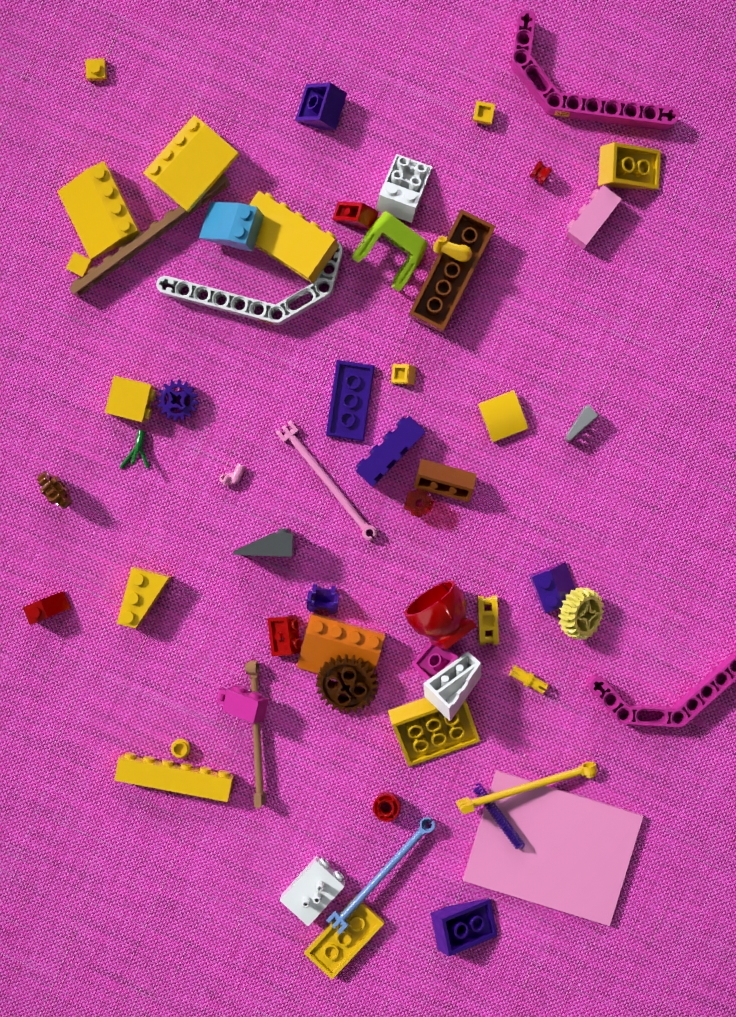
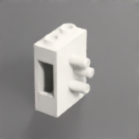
(313, 890)

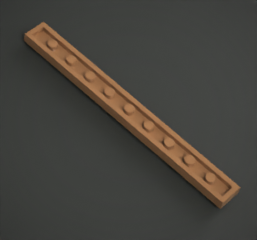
(142, 240)

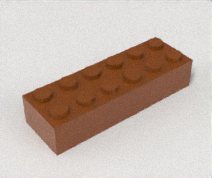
(449, 276)

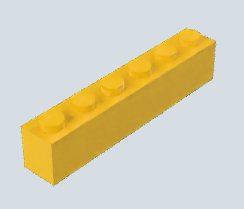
(174, 777)

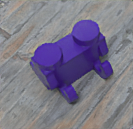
(323, 599)

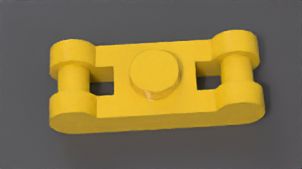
(488, 620)

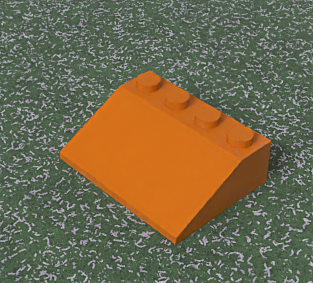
(332, 637)

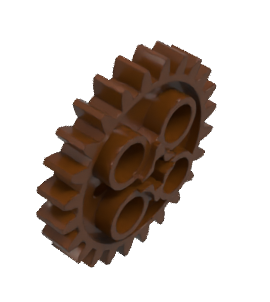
(347, 683)

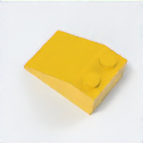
(629, 166)

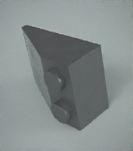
(275, 544)

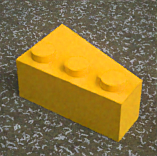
(140, 595)

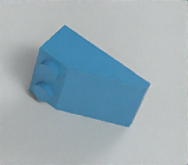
(232, 225)

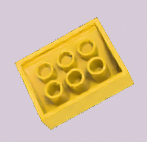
(191, 163)
(98, 211)
(428, 733)

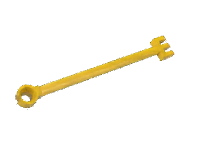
(466, 805)

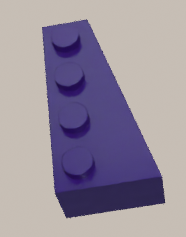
(390, 451)

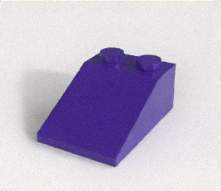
(463, 926)

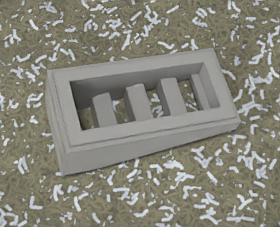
(585, 417)

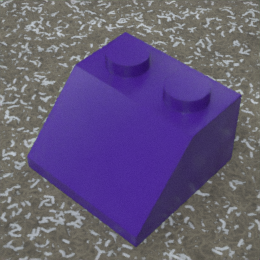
(321, 106)
(552, 586)

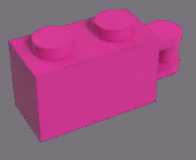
(243, 703)

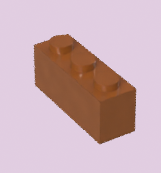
(445, 480)

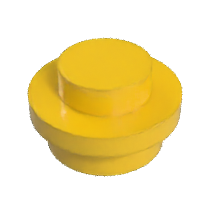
(180, 748)

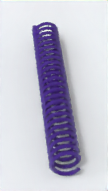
(513, 839)

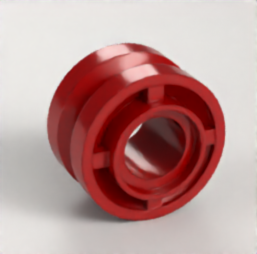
(380, 813)

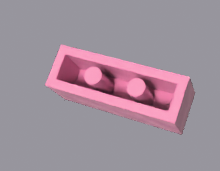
(592, 216)

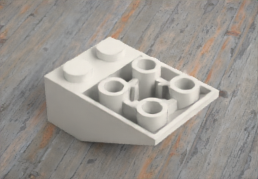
(403, 188)

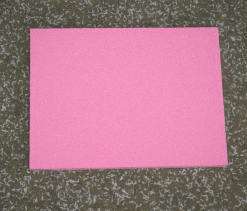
(571, 851)

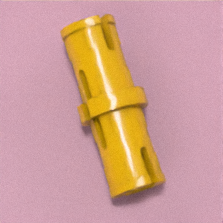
(528, 679)

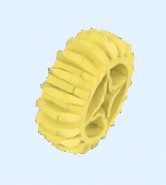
(581, 613)

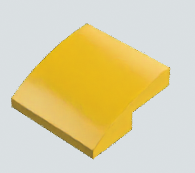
(503, 416)

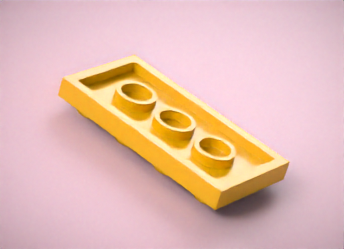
(333, 950)

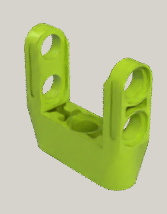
(401, 237)

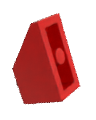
(355, 214)
(46, 607)

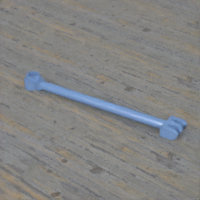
(341, 918)

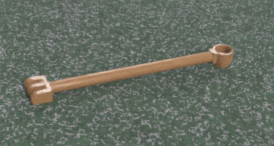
(252, 669)

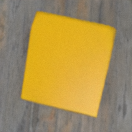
(403, 374)

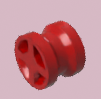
(540, 172)

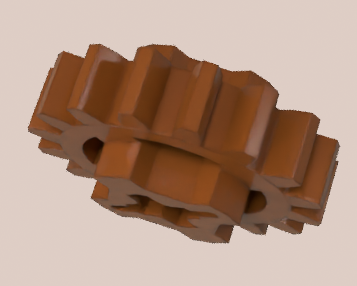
(54, 490)

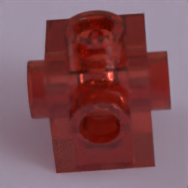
(410, 503)

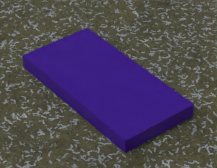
(350, 400)

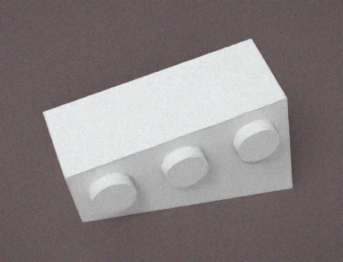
(453, 684)

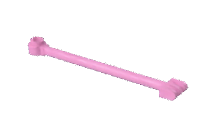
(325, 478)

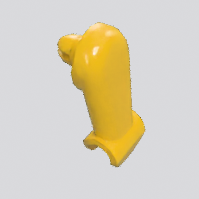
(459, 252)

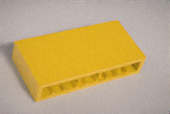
(292, 239)

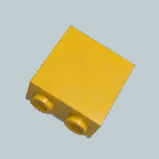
(130, 399)

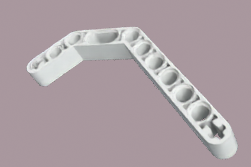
(251, 304)

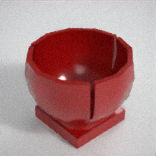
(440, 615)

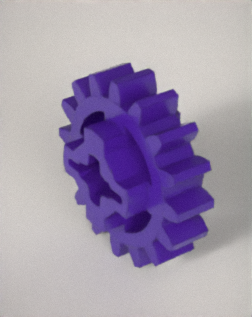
(169, 406)

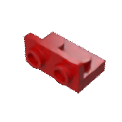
(284, 635)

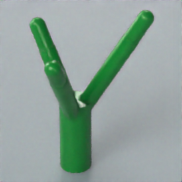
(138, 447)

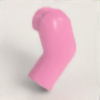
(234, 477)

